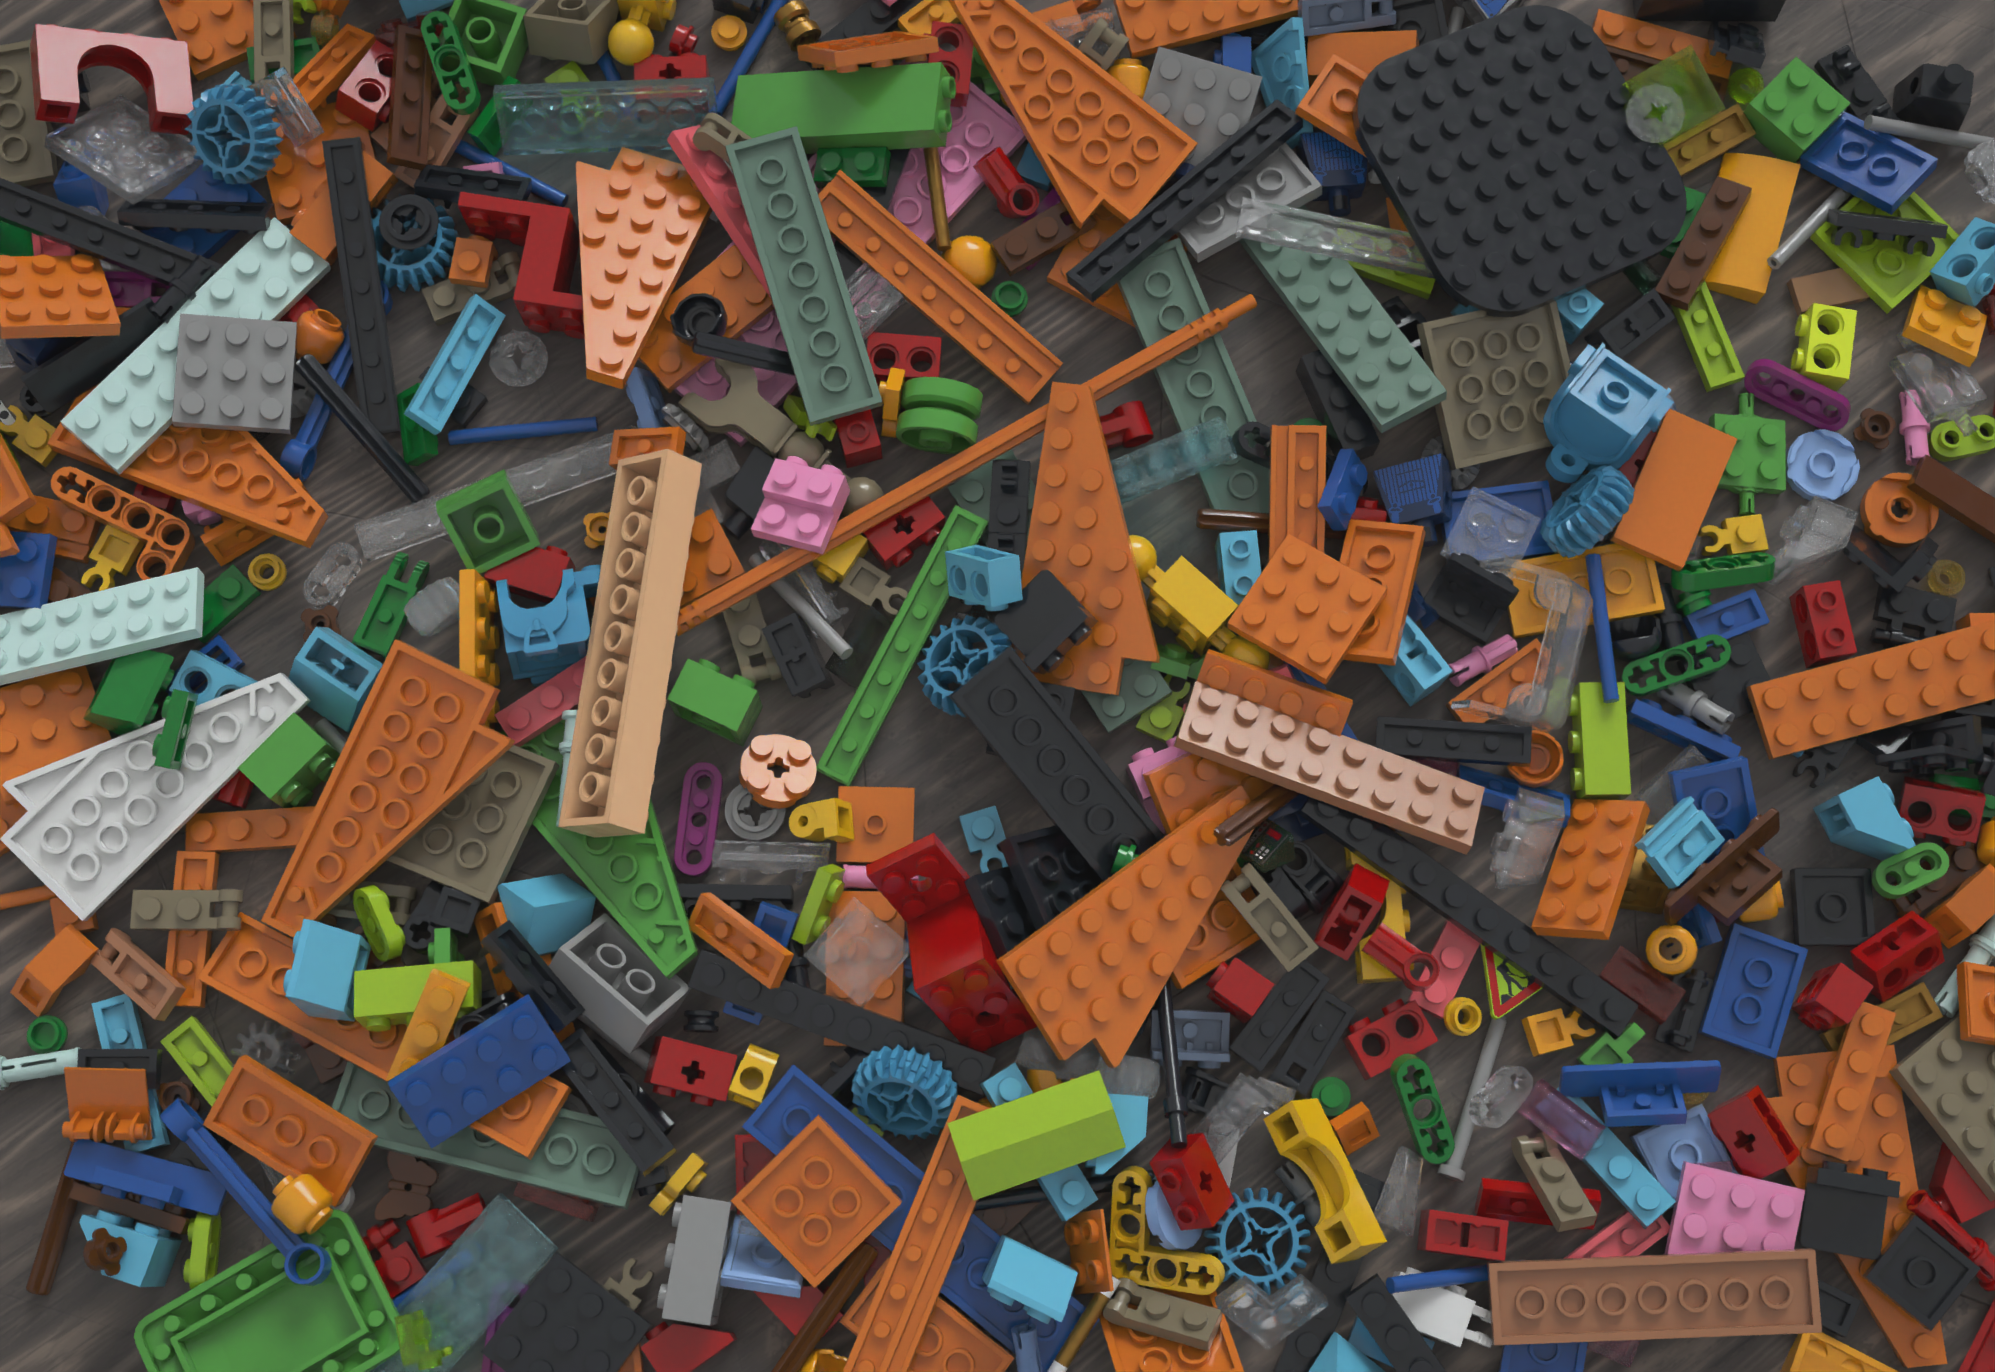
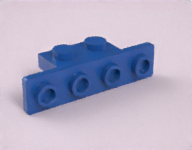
(1641, 1091)
(146, 1176)

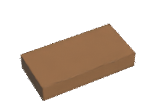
(1826, 288)

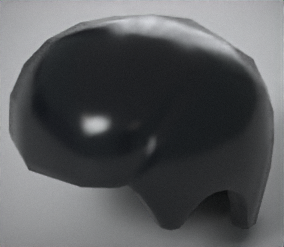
(698, 313)
(1635, 637)

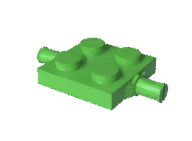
(1758, 456)

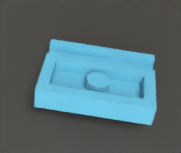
(1680, 842)

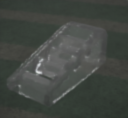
(1400, 1194)

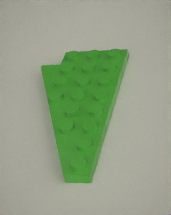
(624, 872)

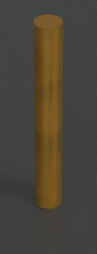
(937, 198)

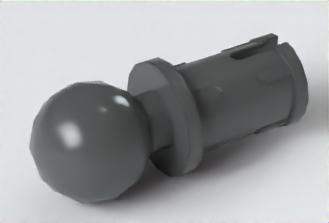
(1301, 1189)

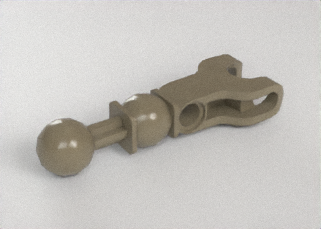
(766, 427)

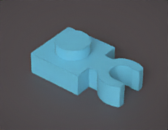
(983, 834)

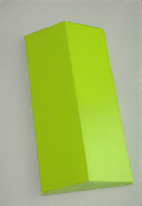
(1036, 1135)

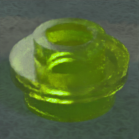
(1747, 76)

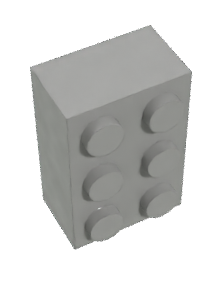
(617, 983)
(696, 1260)

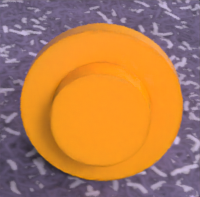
(729, 33)

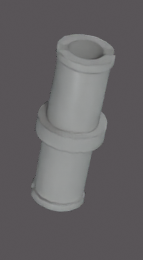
(1698, 706)

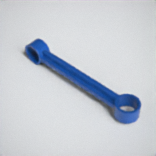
(301, 453)
(189, 1128)

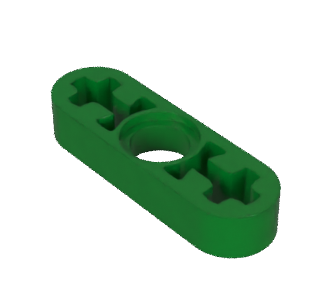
(453, 47)
(1724, 571)
(1700, 647)
(1435, 1119)

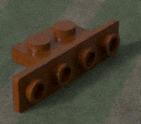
(1732, 878)

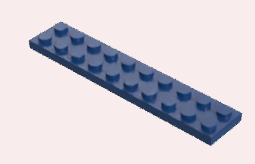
(799, 1100)

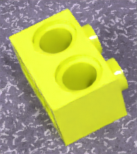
(1831, 349)

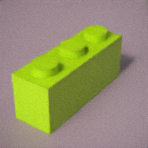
(1599, 744)
(391, 994)

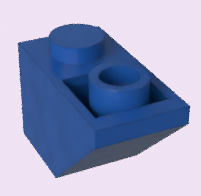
(79, 189)

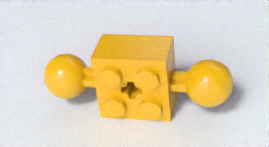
(631, 37)
(1192, 606)

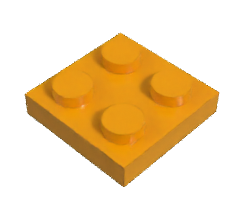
(1945, 325)

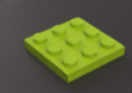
(1881, 265)

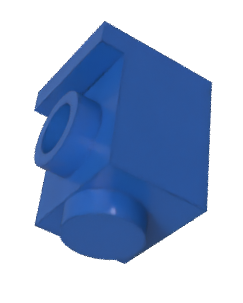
(1234, 52)

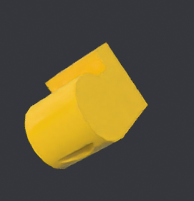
(823, 820)
(753, 1077)

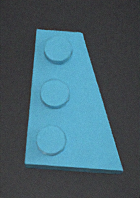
(1284, 69)

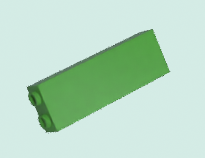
(861, 108)

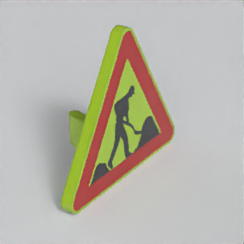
(1505, 984)

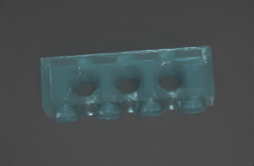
(1173, 459)

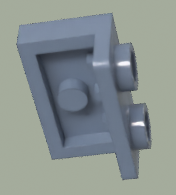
(1199, 1036)

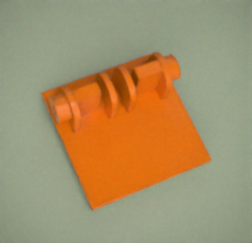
(107, 1104)
(1089, 1251)

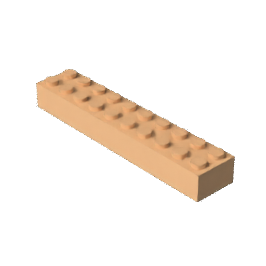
(631, 645)

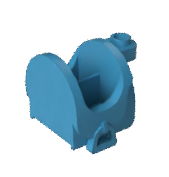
(1601, 414)
(548, 637)

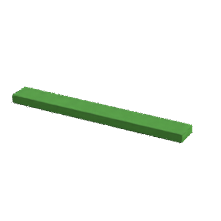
(898, 652)

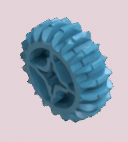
(228, 127)
(431, 259)
(1587, 511)
(955, 660)
(904, 1092)
(1247, 1224)

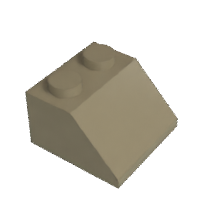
(570, 29)

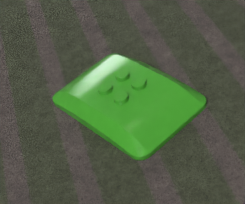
(267, 1323)

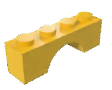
(1391, 915)
(1346, 1219)

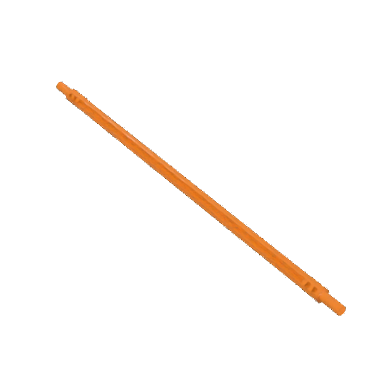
(956, 467)

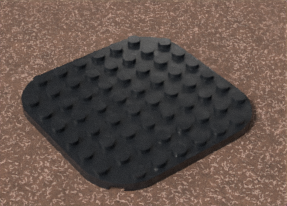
(1517, 160)

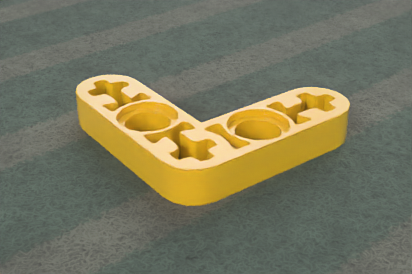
(1139, 1249)

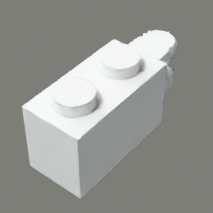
(1443, 1313)

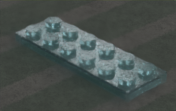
(599, 114)
(475, 1280)

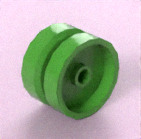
(939, 415)

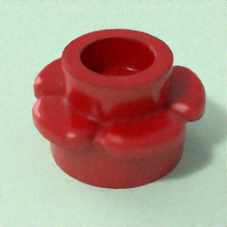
(683, 40)

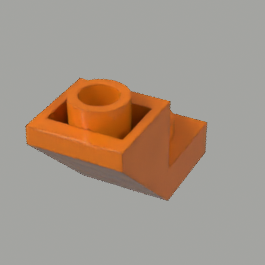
(1966, 909)
(53, 968)

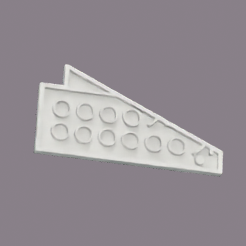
(112, 809)

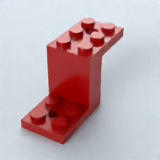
(547, 257)
(949, 946)

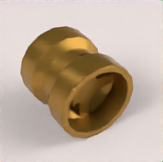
(795, 22)

